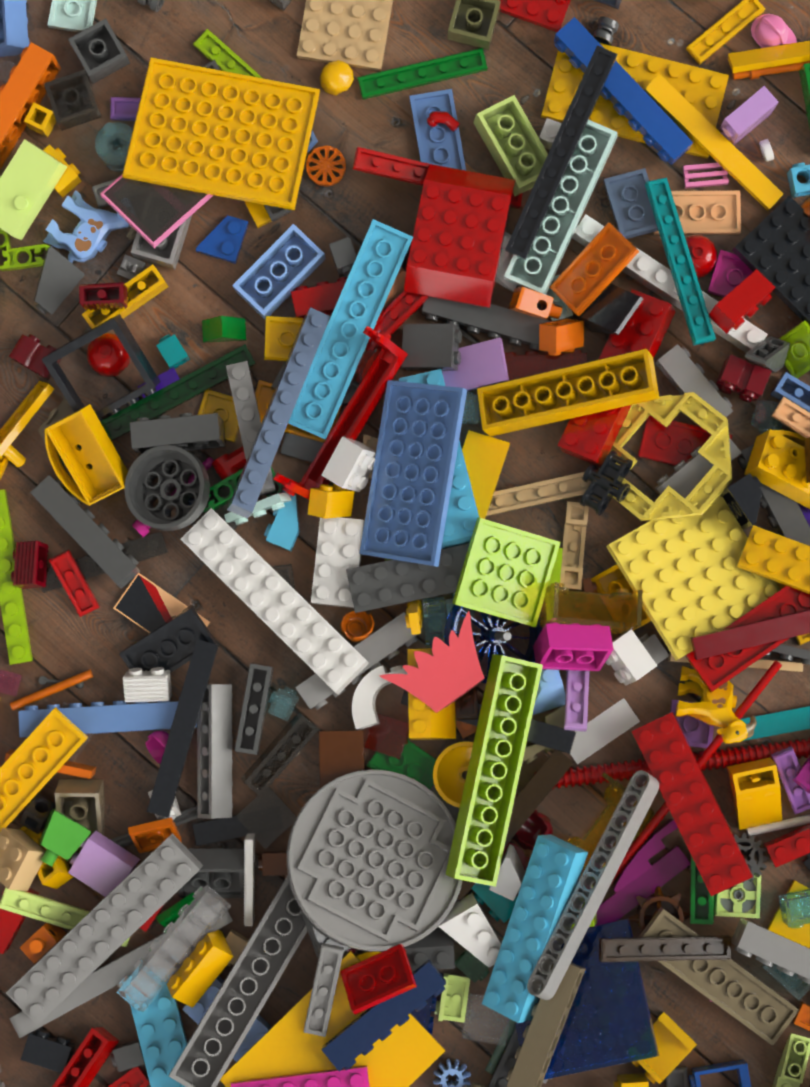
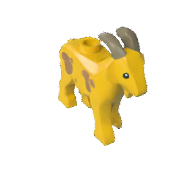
(714, 707)

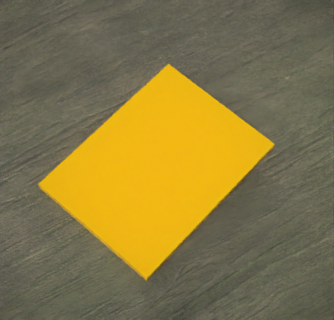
(221, 133)
(291, 1051)

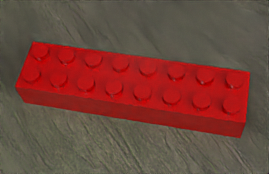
(594, 434)
(692, 804)

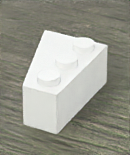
(472, 930)

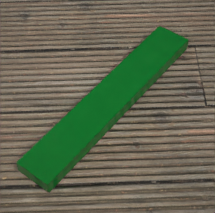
(422, 73)

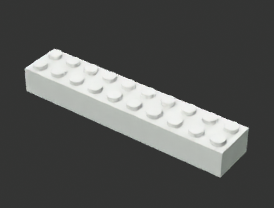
(275, 601)

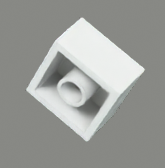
(350, 465)
(630, 658)

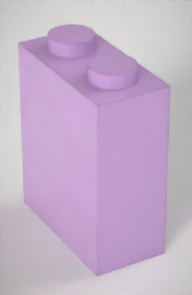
(748, 115)
(102, 863)

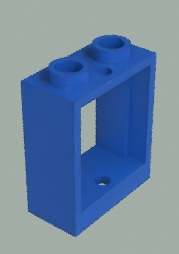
(740, 1065)

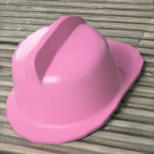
(771, 31)

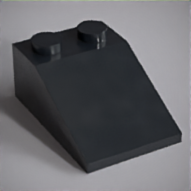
(610, 310)

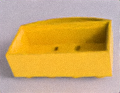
(781, 464)
(107, 469)

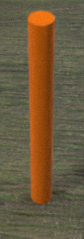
(51, 689)

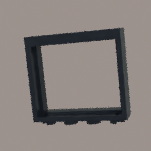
(131, 347)

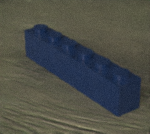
(379, 1019)

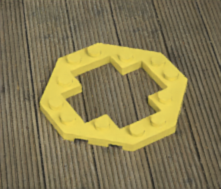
(714, 450)

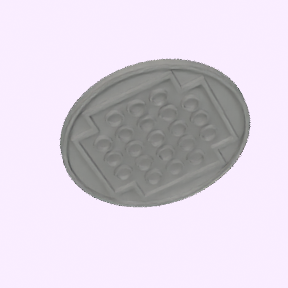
(373, 860)

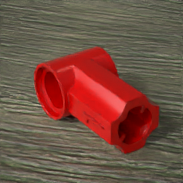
(230, 463)

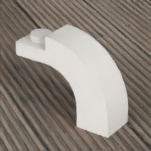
(365, 696)

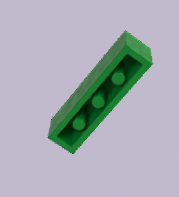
(701, 901)

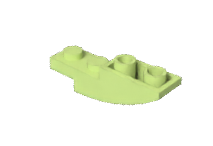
(793, 1062)

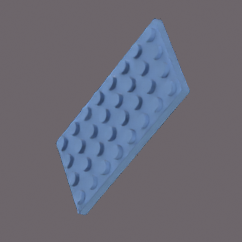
(413, 472)

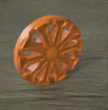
(326, 166)

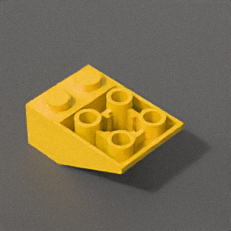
(755, 793)

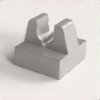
(130, 267)

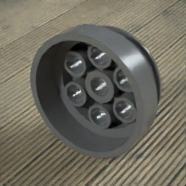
(141, 492)

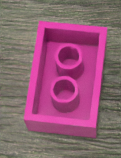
(573, 646)

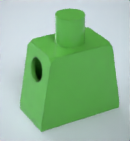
(61, 837)

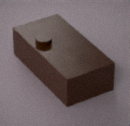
(340, 753)

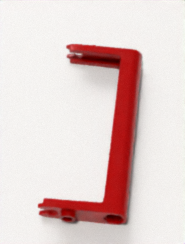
(355, 413)

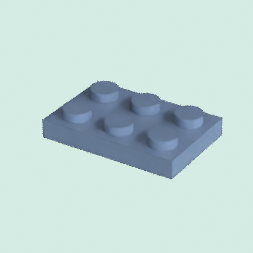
(631, 203)

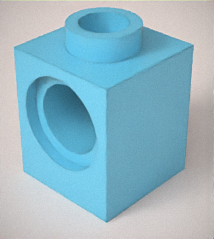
(796, 188)

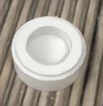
(766, 150)

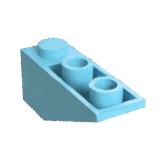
(285, 526)

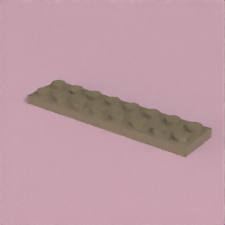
(727, 984)

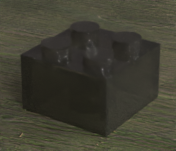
(72, 100)

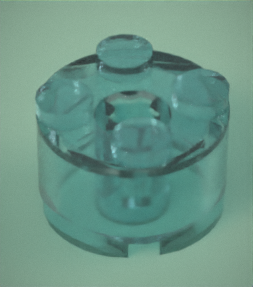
(107, 139)

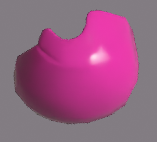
(156, 744)

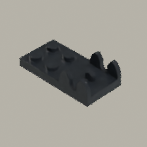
(169, 644)

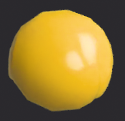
(336, 77)

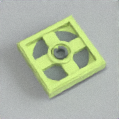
(740, 900)

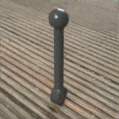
(43, 680)

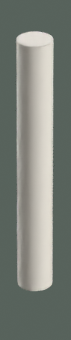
(784, 824)

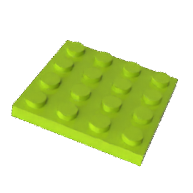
(506, 572)

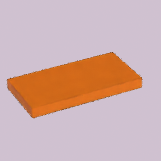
(594, 269)

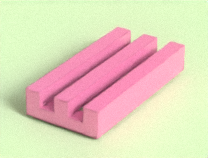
(698, 167)

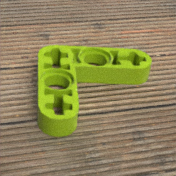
(12, 255)

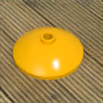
(449, 770)

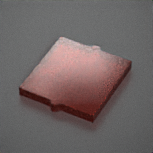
(388, 736)

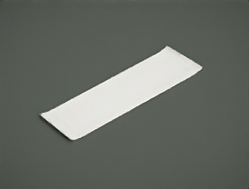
(603, 730)

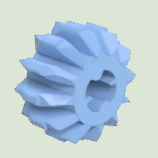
(452, 1070)

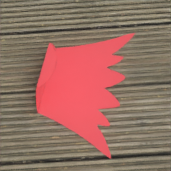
(446, 674)

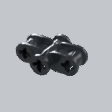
(610, 476)

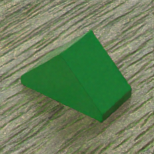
(224, 329)

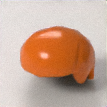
(357, 626)

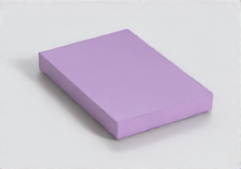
(480, 366)

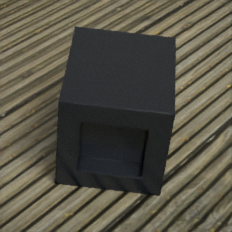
(37, 813)

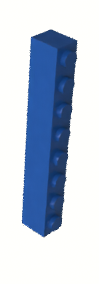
(626, 95)

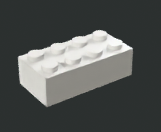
(336, 551)

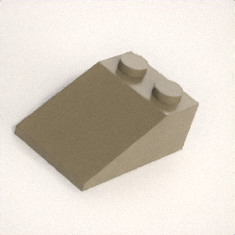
(82, 802)

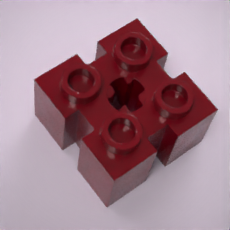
(742, 378)

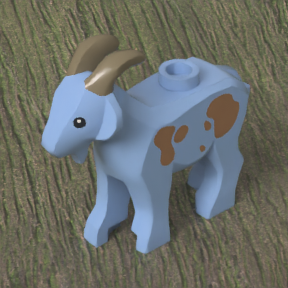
(89, 233)

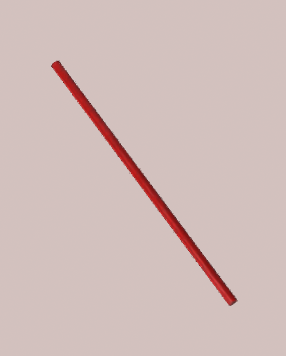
(703, 759)

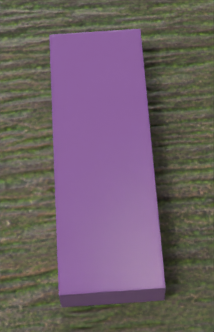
(787, 768)

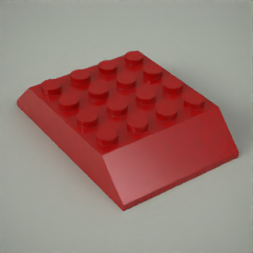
(458, 235)

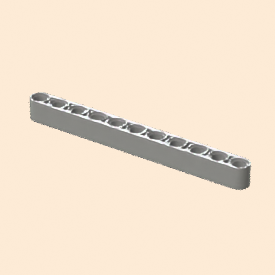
(593, 896)
(96, 984)

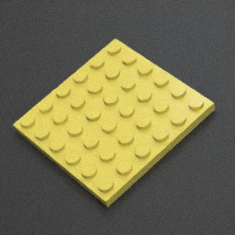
(691, 574)

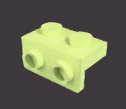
(453, 999)

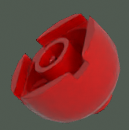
(702, 254)
(107, 355)

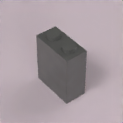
(431, 347)

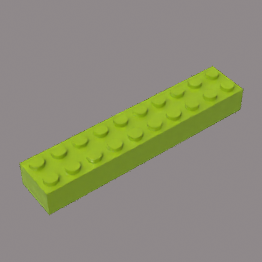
(494, 770)

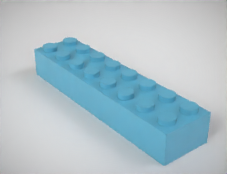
(462, 507)
(542, 898)

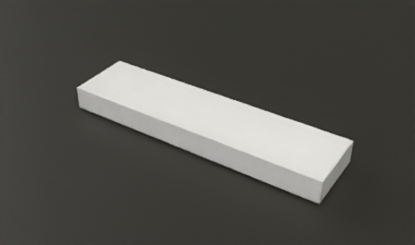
(249, 879)

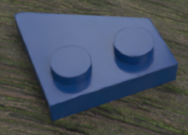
(225, 240)

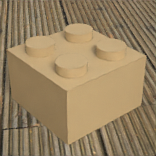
(18, 859)

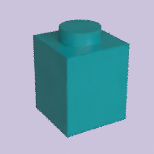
(172, 351)

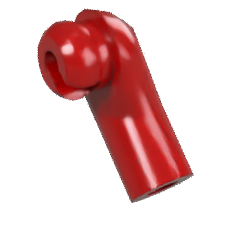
(442, 117)

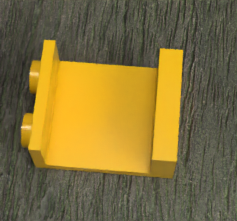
(672, 1047)

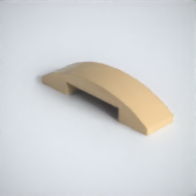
(573, 545)

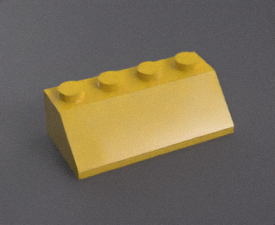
(425, 722)

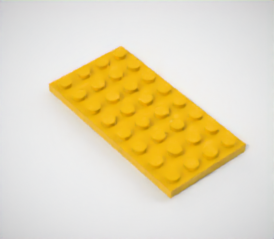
(699, 86)

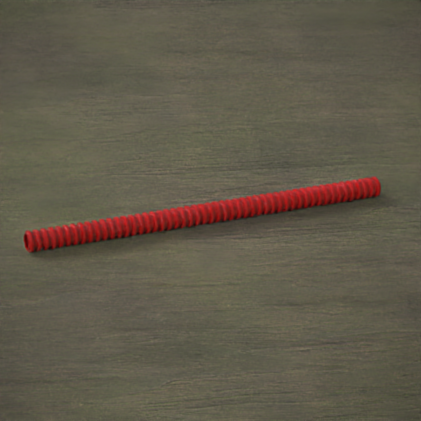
(719, 759)

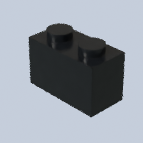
(47, 1050)

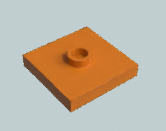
(150, 835)

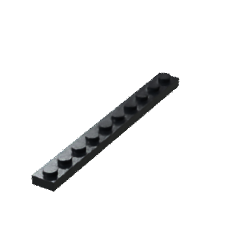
(561, 152)

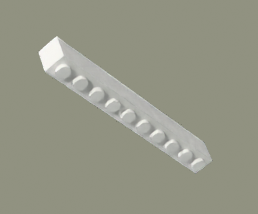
(660, 281)

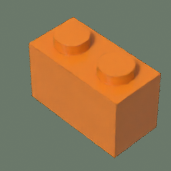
(561, 336)

